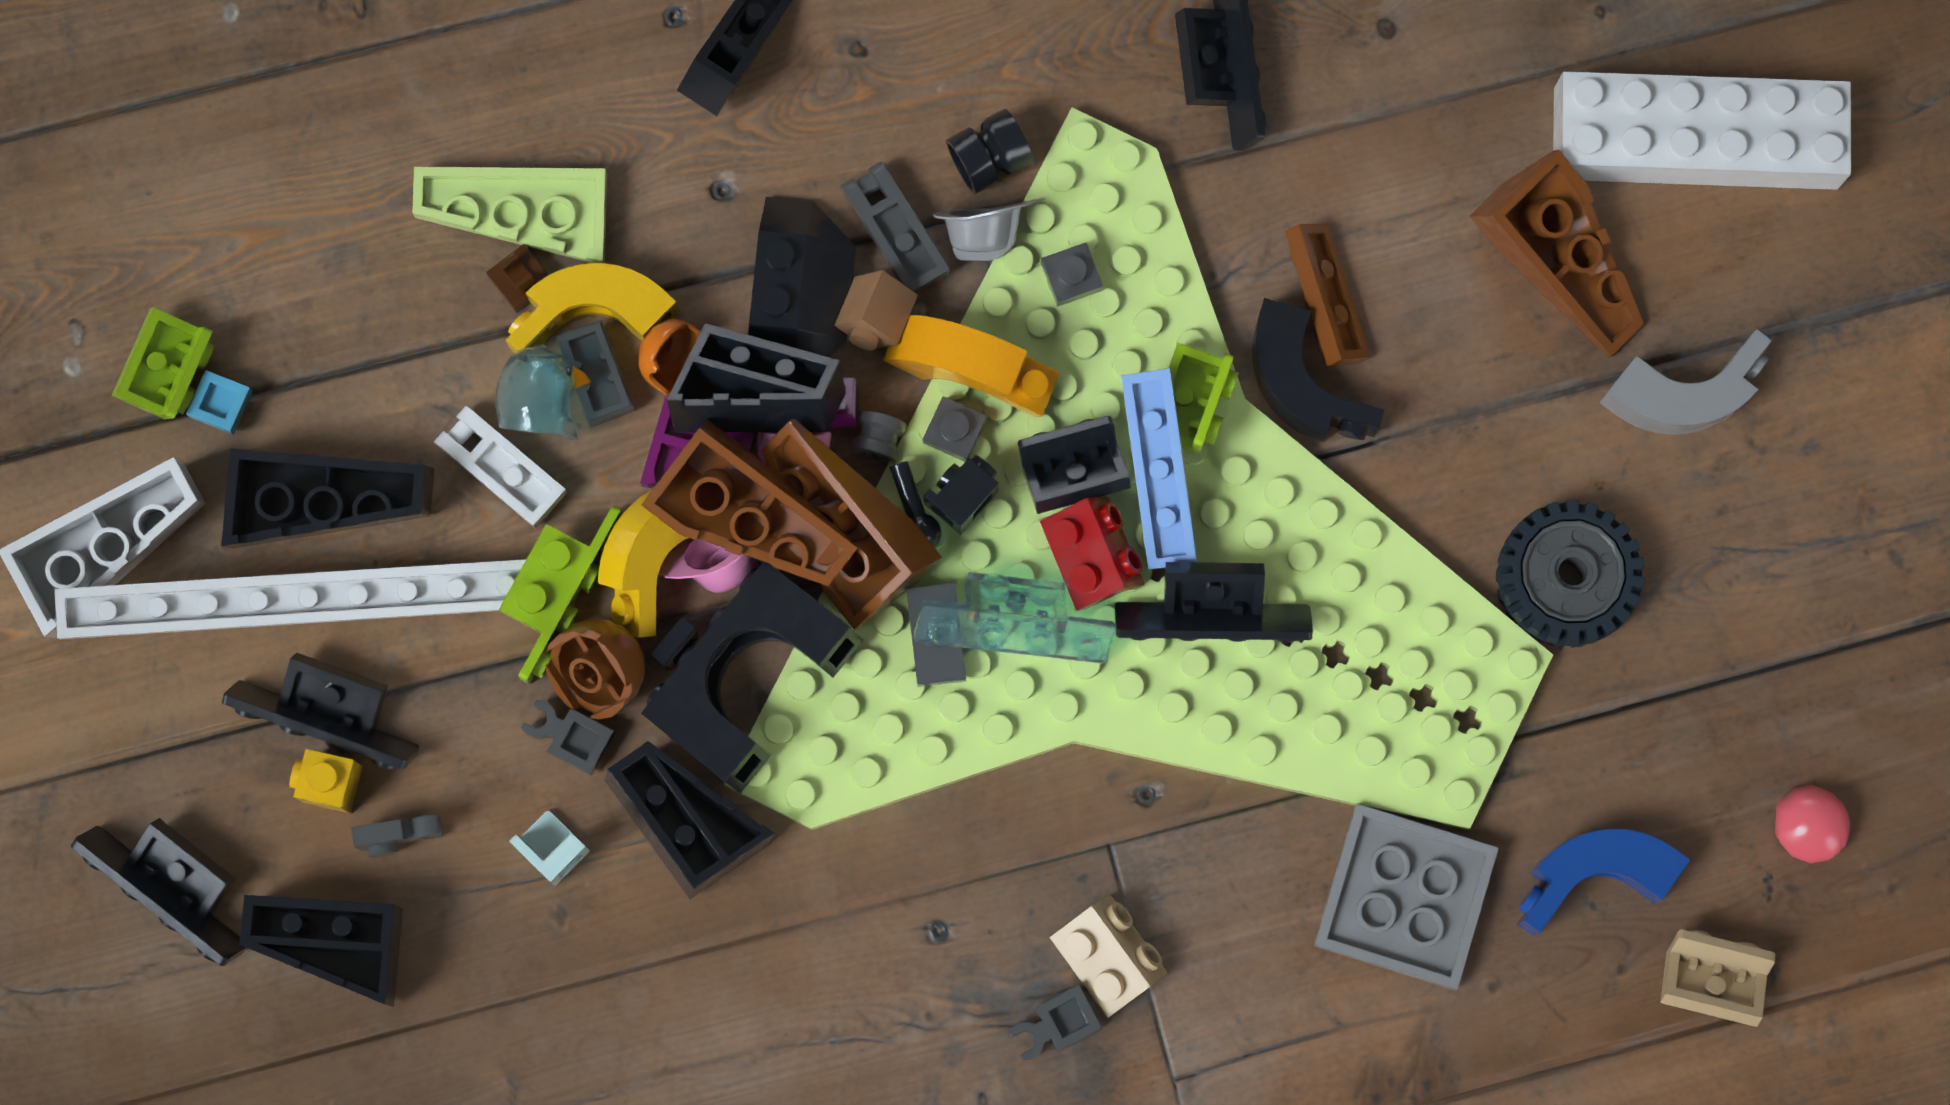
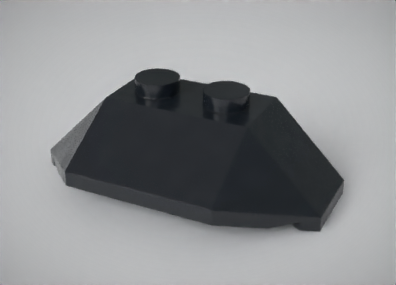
(800, 277)

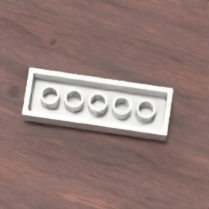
(1704, 129)

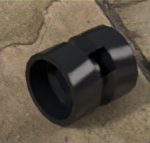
(985, 153)

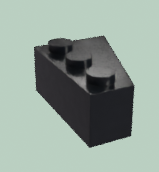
(754, 385)
(683, 819)

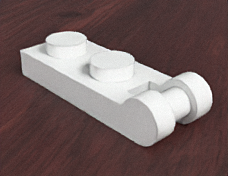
(502, 468)

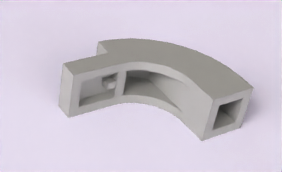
(1676, 408)

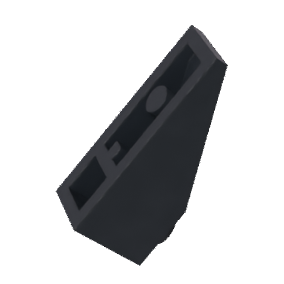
(730, 51)

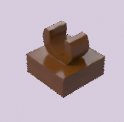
(516, 276)

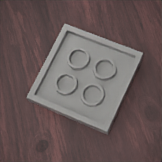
(1406, 897)

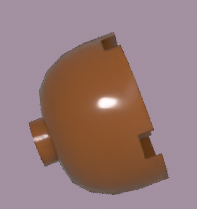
(596, 666)

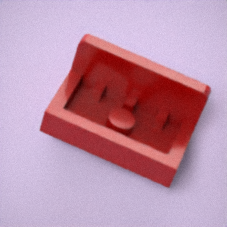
(1092, 551)

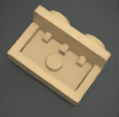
(1109, 954)
(1716, 977)

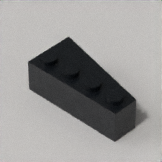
(311, 495)

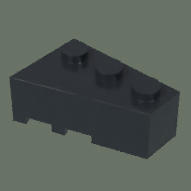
(330, 939)

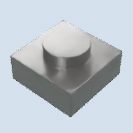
(1071, 274)
(954, 429)

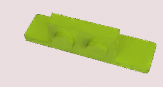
(550, 586)

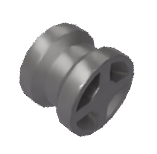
(878, 436)

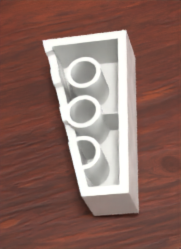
(101, 538)

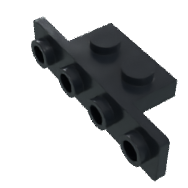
(1222, 66)
(1213, 603)
(327, 706)
(169, 880)

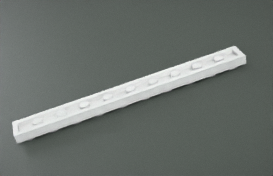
(283, 599)

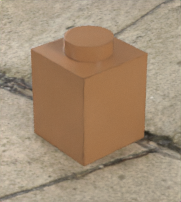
(875, 310)

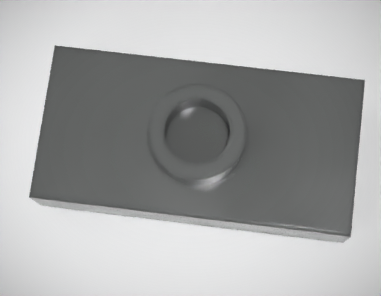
(592, 353)
(934, 662)

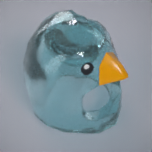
(537, 392)

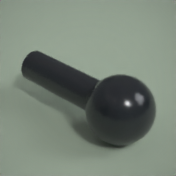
(912, 502)

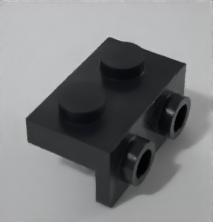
(1073, 464)

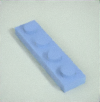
(1159, 467)

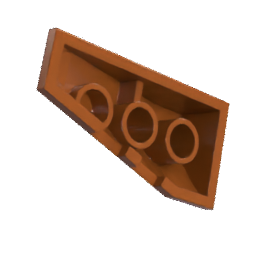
(1554, 238)
(891, 546)

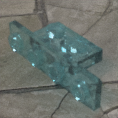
(1014, 618)

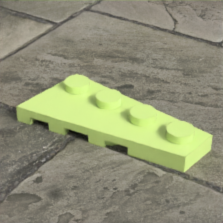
(529, 206)

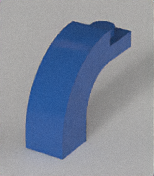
(1621, 854)

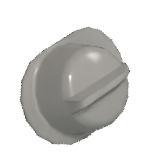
(983, 232)

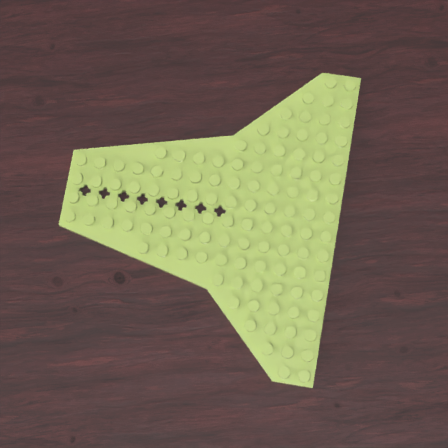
(1253, 498)

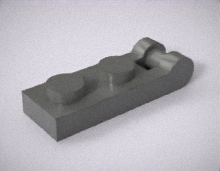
(896, 230)

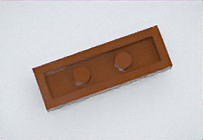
(1327, 294)

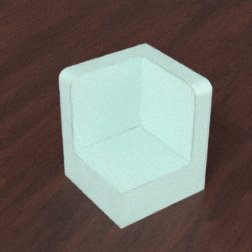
(550, 847)

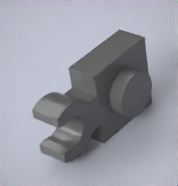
(575, 739)
(384, 837)
(1063, 1021)

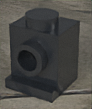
(963, 493)

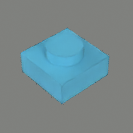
(219, 402)

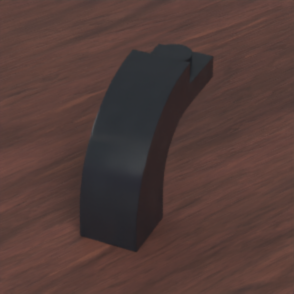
(1290, 388)

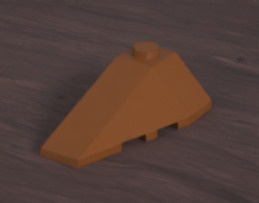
(738, 503)

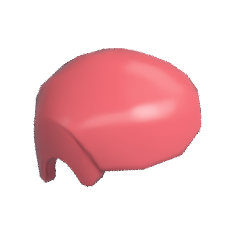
(1812, 824)

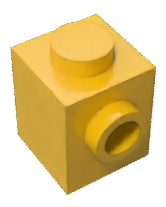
(326, 780)

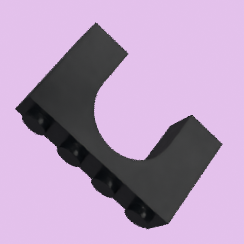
(762, 611)

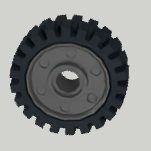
(1600, 552)

